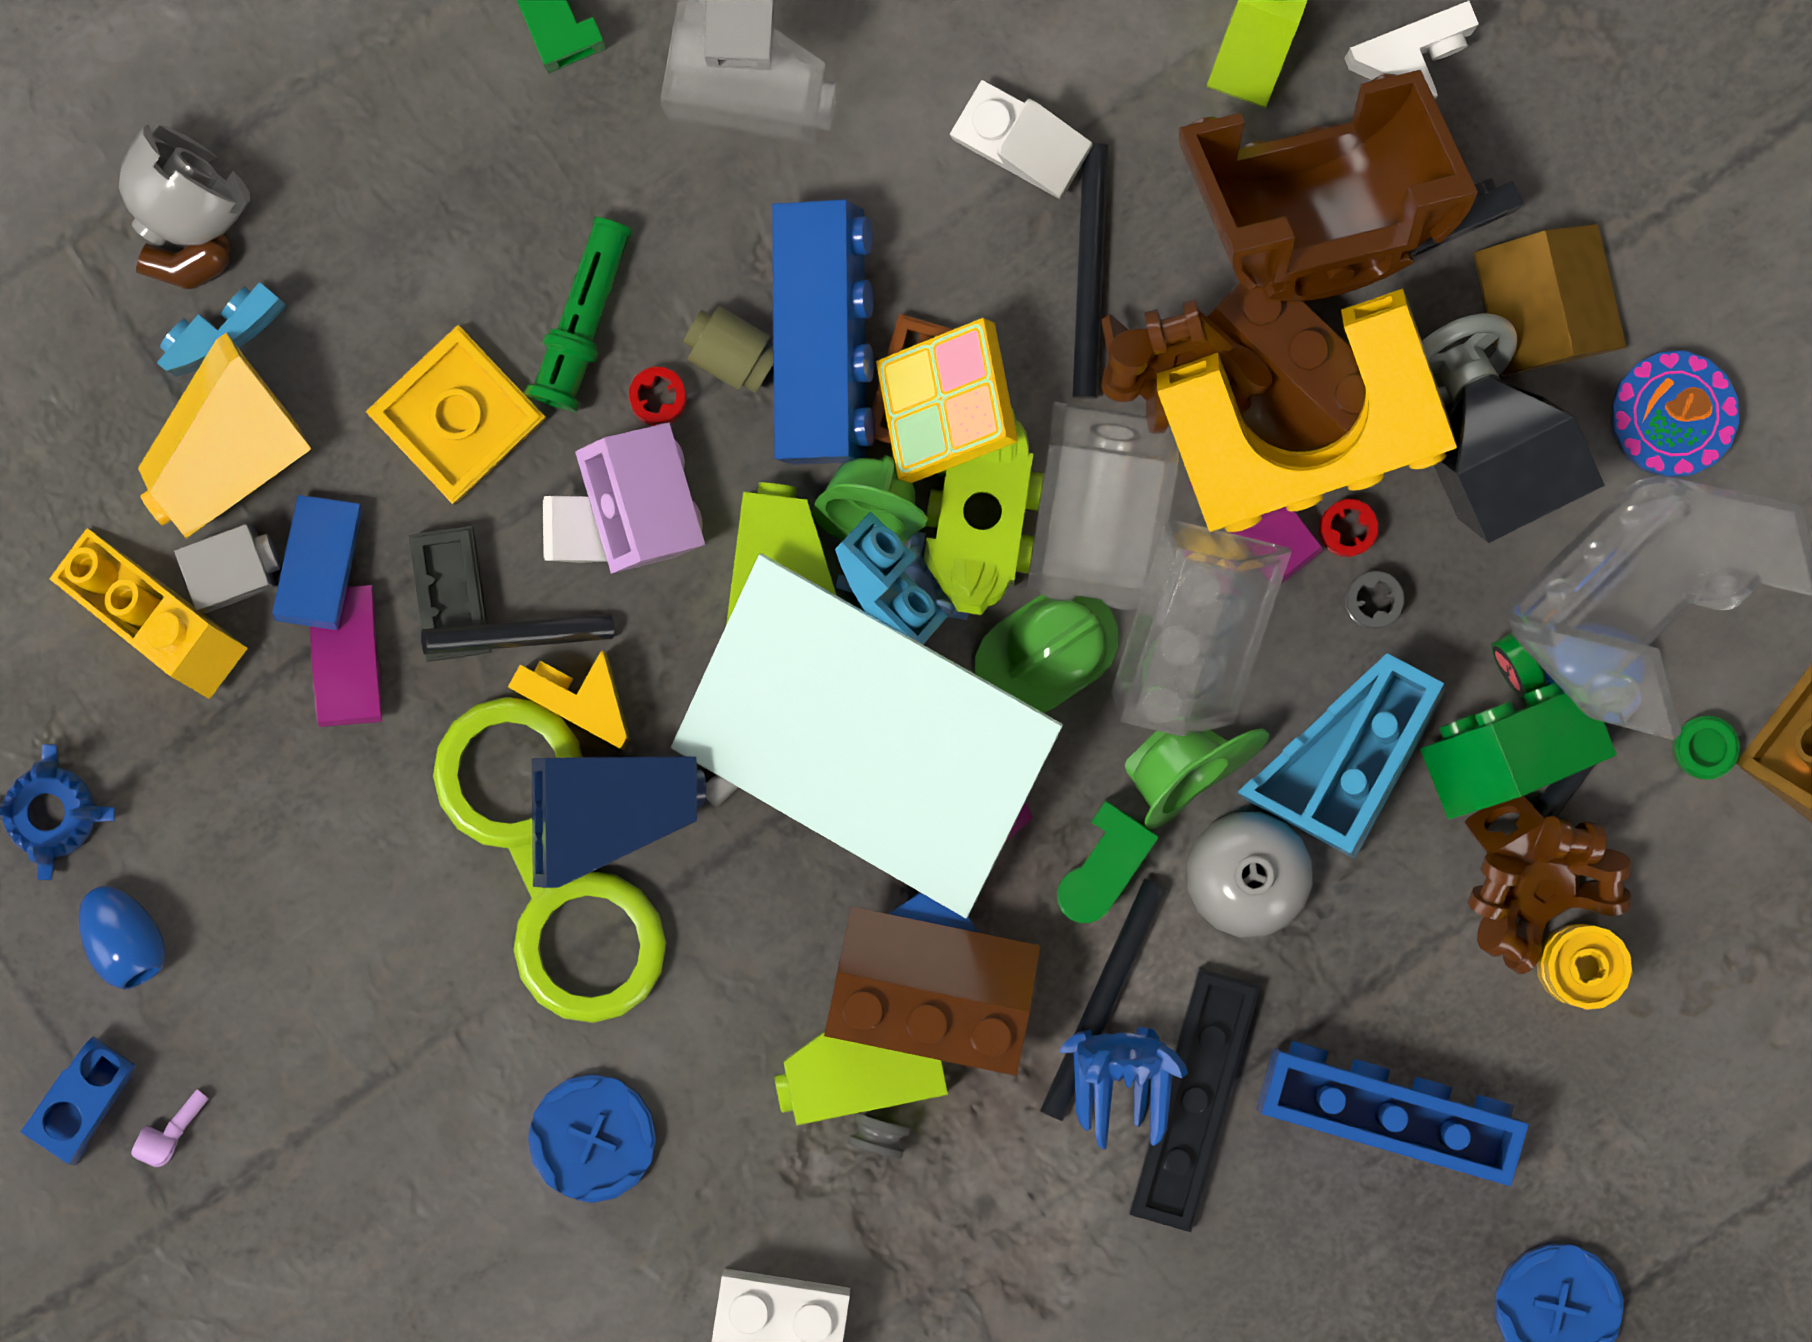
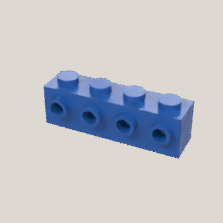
(821, 332)
(1391, 1116)

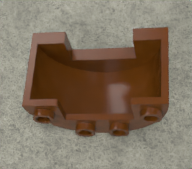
(1337, 200)

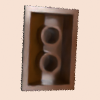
(1313, 370)
(933, 991)

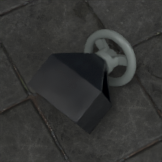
(1513, 447)

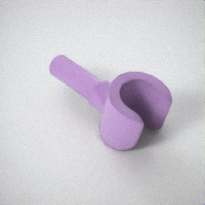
(158, 1147)

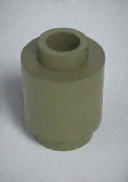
(730, 349)

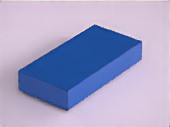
(317, 562)

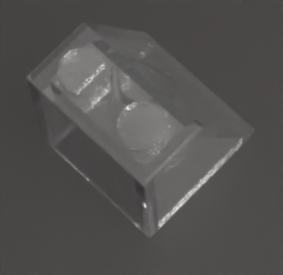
(774, 103)
(1101, 505)

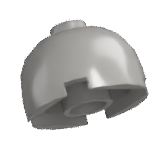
(176, 190)
(1217, 868)

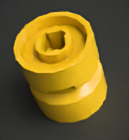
(1584, 966)

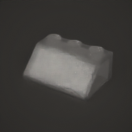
(1197, 629)

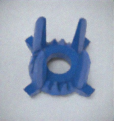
(79, 817)
(1126, 1057)

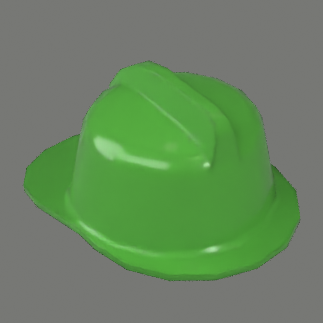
(864, 487)
(1049, 649)
(1178, 768)

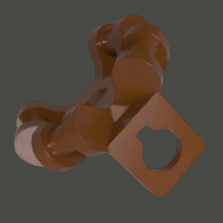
(1170, 342)
(1537, 878)

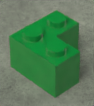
(1513, 752)

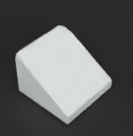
(571, 530)

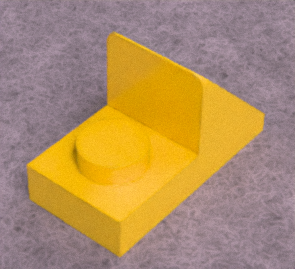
(592, 708)

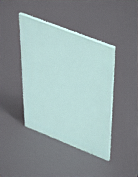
(865, 735)

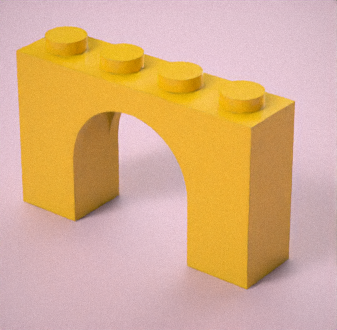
(1245, 477)

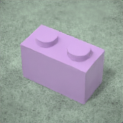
(640, 497)

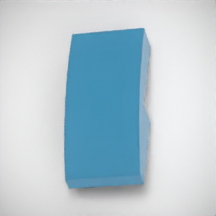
(245, 318)
(875, 569)

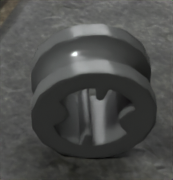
(1369, 581)
(879, 1135)

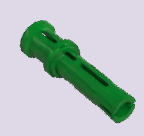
(572, 343)

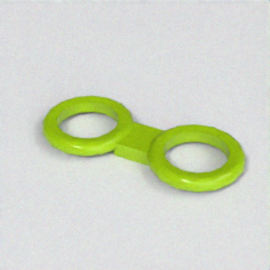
(518, 839)

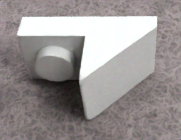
(1403, 48)
(1022, 139)

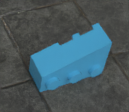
(1351, 757)

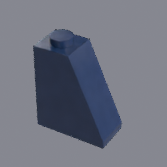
(605, 809)

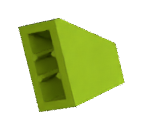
(1255, 48)
(782, 530)
(847, 1078)

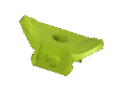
(973, 563)

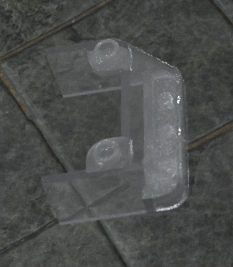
(1634, 573)

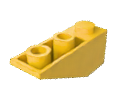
(148, 614)

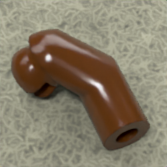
(188, 267)

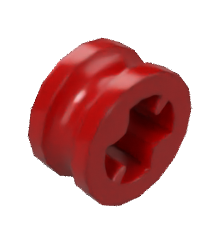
(646, 380)
(1365, 518)

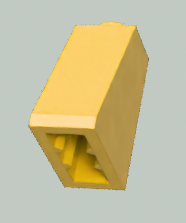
(218, 442)

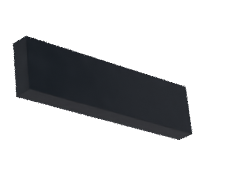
(1211, 1049)

